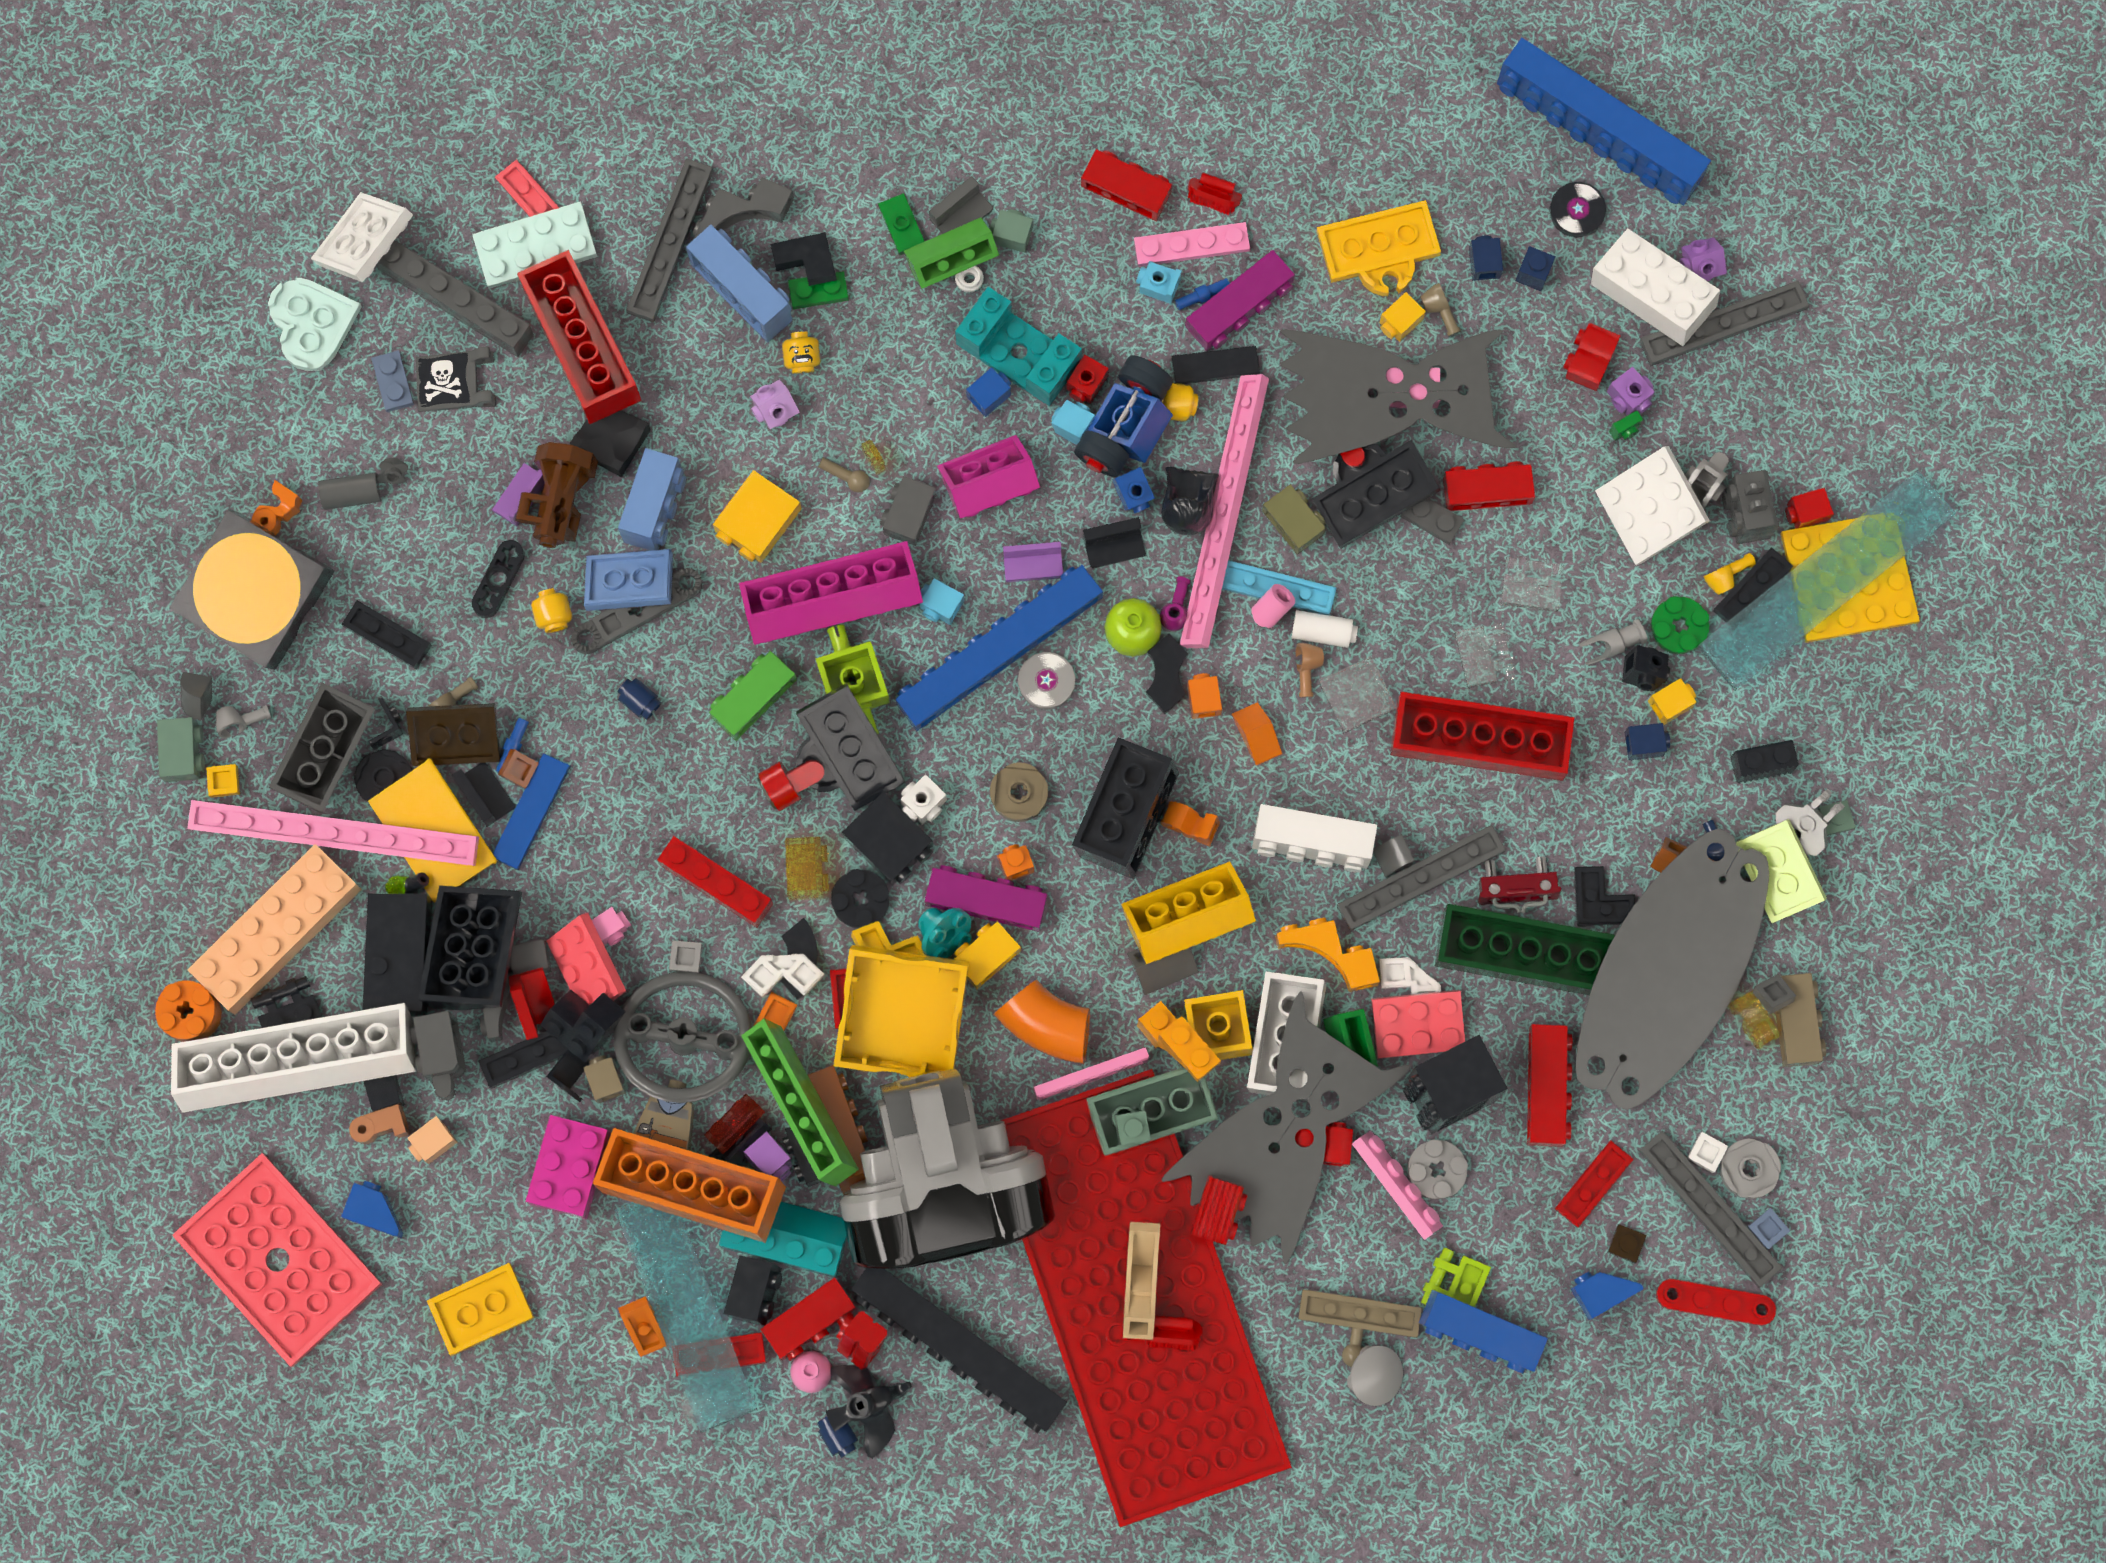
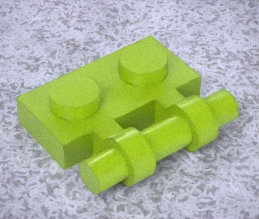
(1467, 1279)

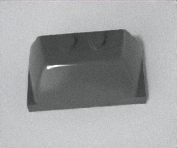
(321, 748)

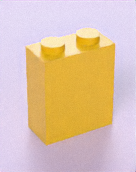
(756, 517)

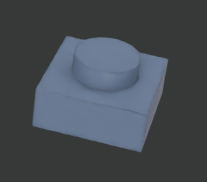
(1768, 1228)

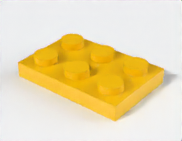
(480, 1309)

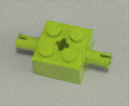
(857, 662)

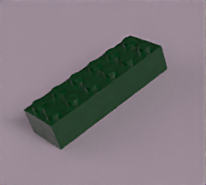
(1520, 949)

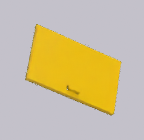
(428, 803)

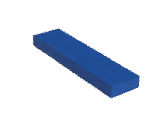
(530, 811)

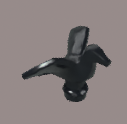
(866, 1404)

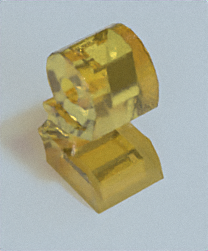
(1755, 1019)

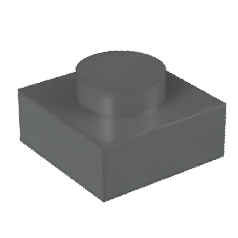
(1774, 994)

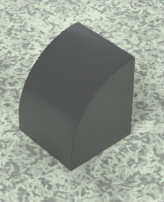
(195, 694)
(1393, 856)

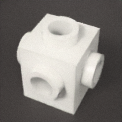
(925, 790)

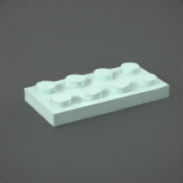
(531, 240)

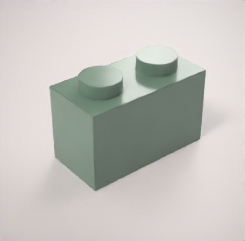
(179, 749)

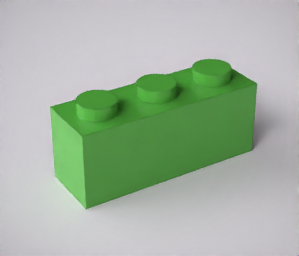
(951, 253)
(752, 695)

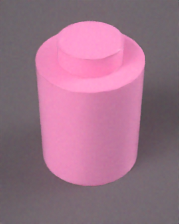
(1272, 606)

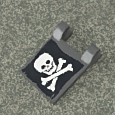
(451, 380)

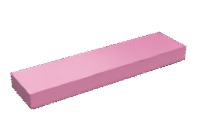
(1091, 1074)

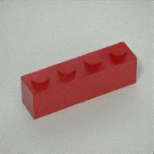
(715, 882)
(1548, 1085)

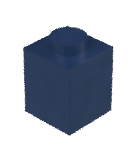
(1485, 258)
(1535, 268)
(1646, 741)

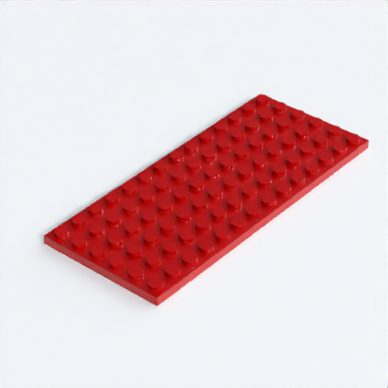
(1158, 1418)

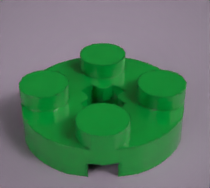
(1695, 619)

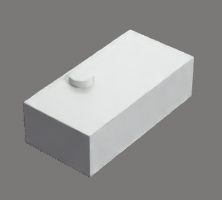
(1275, 1006)

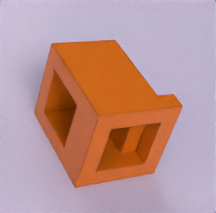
(1015, 862)

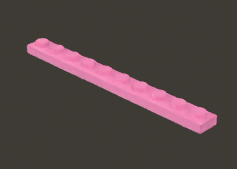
(1226, 508)
(333, 832)

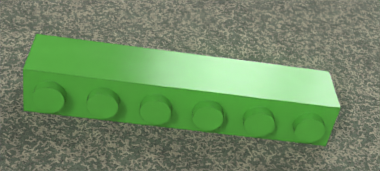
(799, 1102)

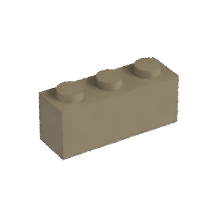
(1800, 1024)

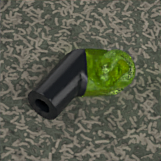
(406, 885)

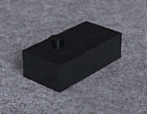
(396, 950)

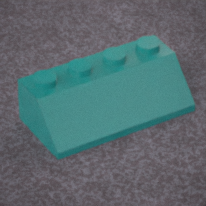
(798, 1240)

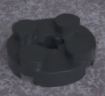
(856, 882)

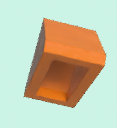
(1257, 733)

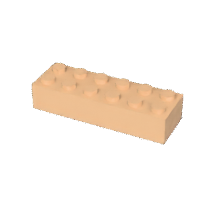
(274, 929)

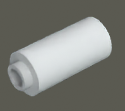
(1324, 629)

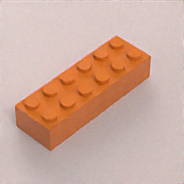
(689, 1185)

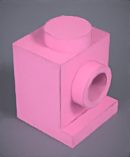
(611, 926)

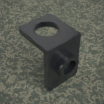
(393, 732)
(567, 1072)

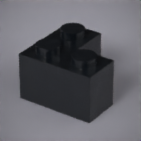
(582, 1026)

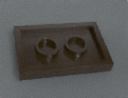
(453, 734)

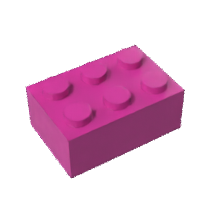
(567, 1167)

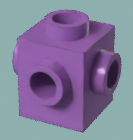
(1704, 258)
(1631, 392)

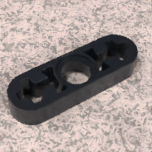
(493, 568)

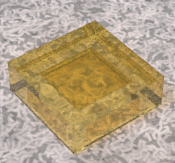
(873, 456)

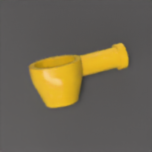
(1723, 579)

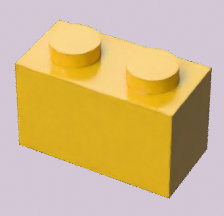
(987, 953)

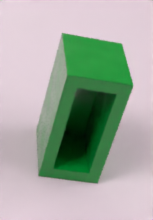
(1353, 1032)

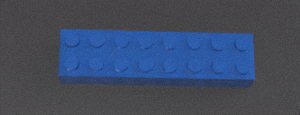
(1602, 122)

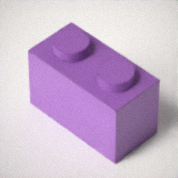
(769, 1157)

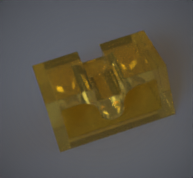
(805, 868)

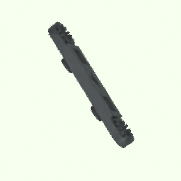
(617, 622)

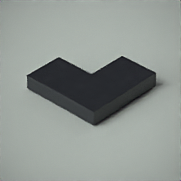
(808, 251)
(1591, 902)

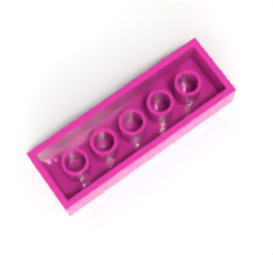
(830, 593)

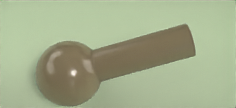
(857, 480)

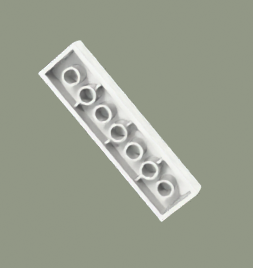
(292, 1058)

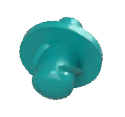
(944, 931)

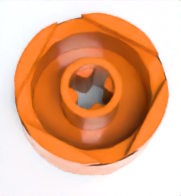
(181, 997)

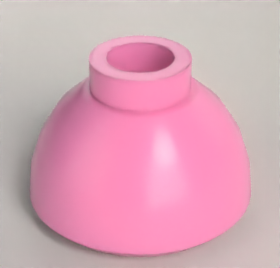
(811, 1371)

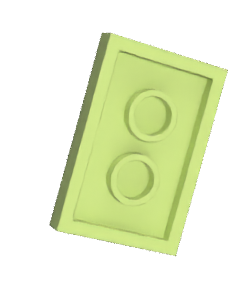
(1791, 876)

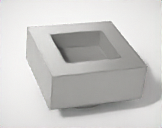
(685, 956)

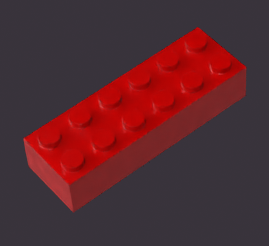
(579, 337)
(1482, 736)

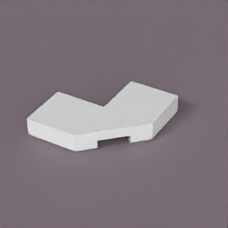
(771, 969)
(1406, 974)

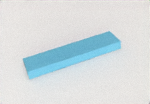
(1257, 581)

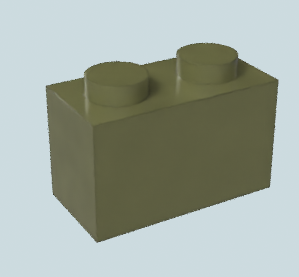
(1294, 518)

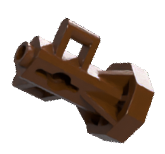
(564, 473)

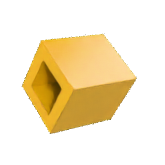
(1401, 317)
(1672, 701)

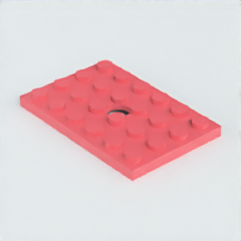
(232, 1245)

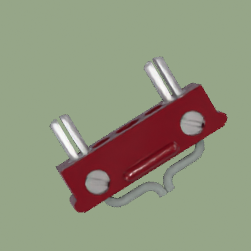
(1518, 887)

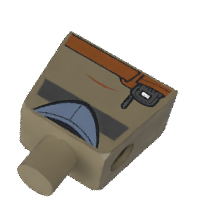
(667, 1121)

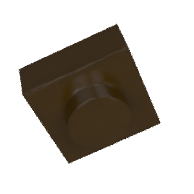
(1626, 1243)

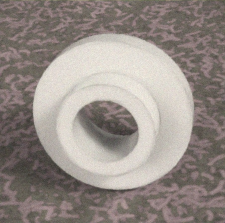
(970, 287)

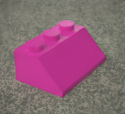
(989, 476)

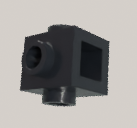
(1646, 668)

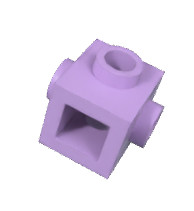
(773, 404)

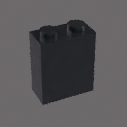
(888, 839)

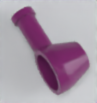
(1168, 622)

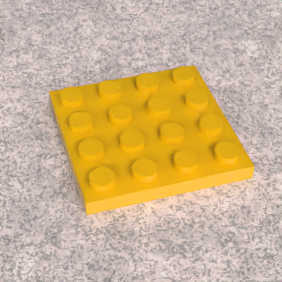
(1879, 606)

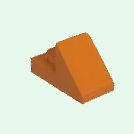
(642, 1326)

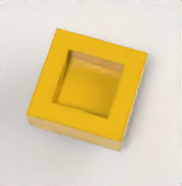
(223, 780)

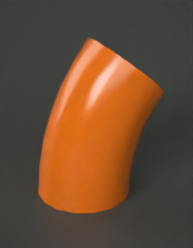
(1047, 1023)

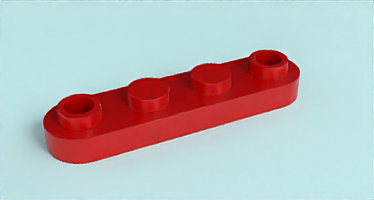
(1715, 1302)

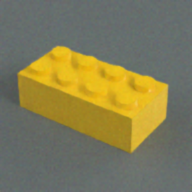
(1188, 912)

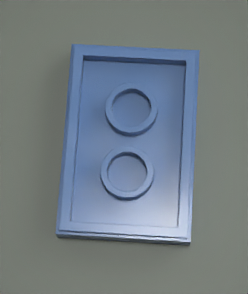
(628, 579)

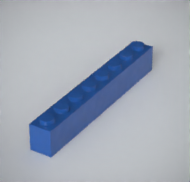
(999, 647)

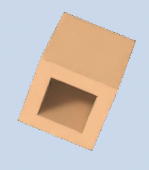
(431, 1141)

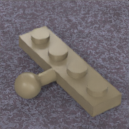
(1360, 1316)

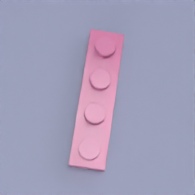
(1192, 244)
(1396, 1183)

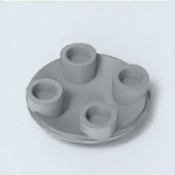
(1376, 1375)

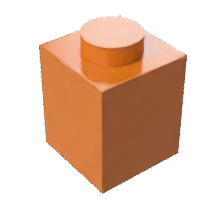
(1204, 696)

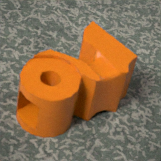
(270, 516)
(1189, 823)

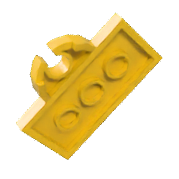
(1379, 246)

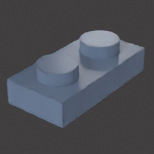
(392, 381)

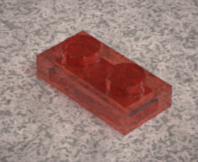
(734, 1123)

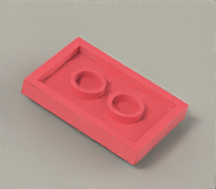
(585, 961)
(1417, 1023)

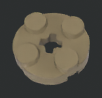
(1007, 780)

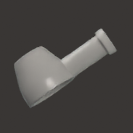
(229, 716)

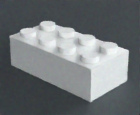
(1655, 287)
(1314, 837)

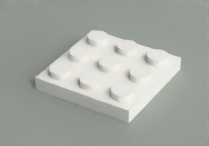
(362, 237)
(1652, 505)

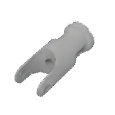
(1617, 640)

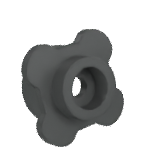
(392, 471)

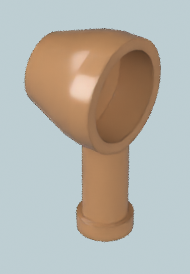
(1311, 659)

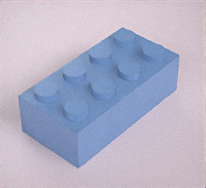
(739, 282)

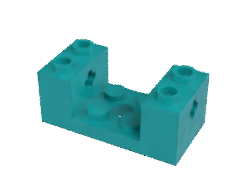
(992, 332)

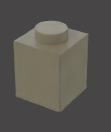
(604, 1079)

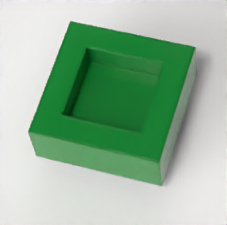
(1626, 427)

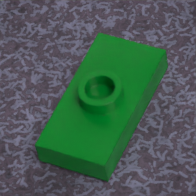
(901, 223)

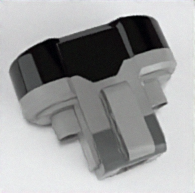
(941, 1181)

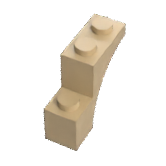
(1141, 1280)

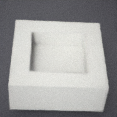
(1707, 1152)

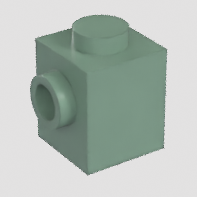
(1012, 230)

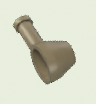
(1435, 301)
(451, 697)

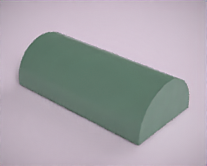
(1171, 1105)

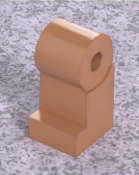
(378, 1123)

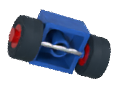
(1128, 419)

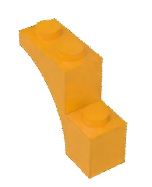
(1321, 937)
(1178, 1040)

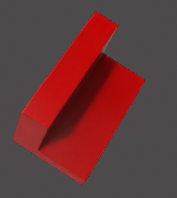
(531, 999)

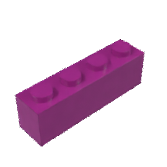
(1240, 300)
(986, 898)

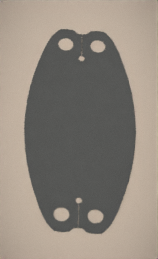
(1672, 969)

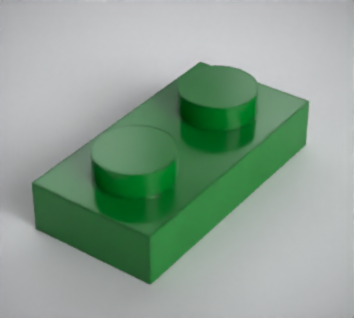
(826, 293)

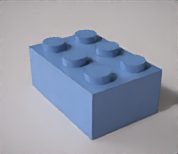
(652, 500)

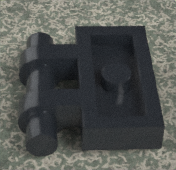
(299, 1010)

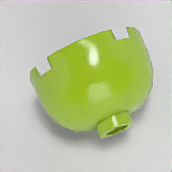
(1133, 627)

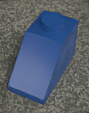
(371, 1209)
(1602, 1292)

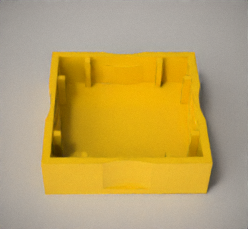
(900, 1012)

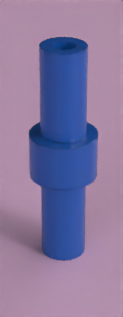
(1201, 294)
(514, 740)

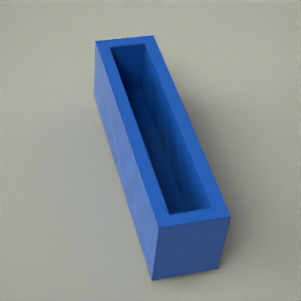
(1482, 1330)

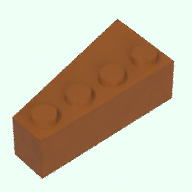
(831, 1092)

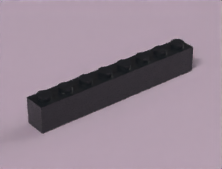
(960, 1347)

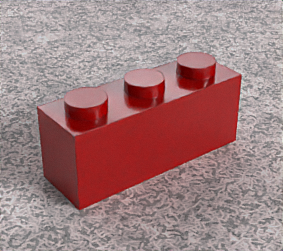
(1126, 184)
(1488, 486)
(808, 1320)

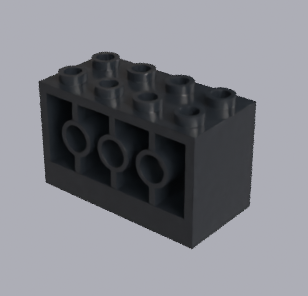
(1125, 808)
(1454, 1085)

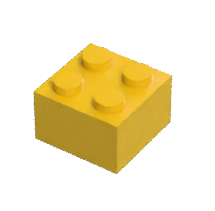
(1221, 1023)

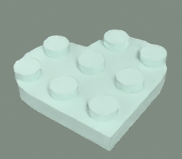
(311, 322)

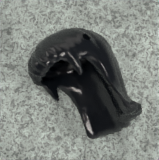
(1188, 500)

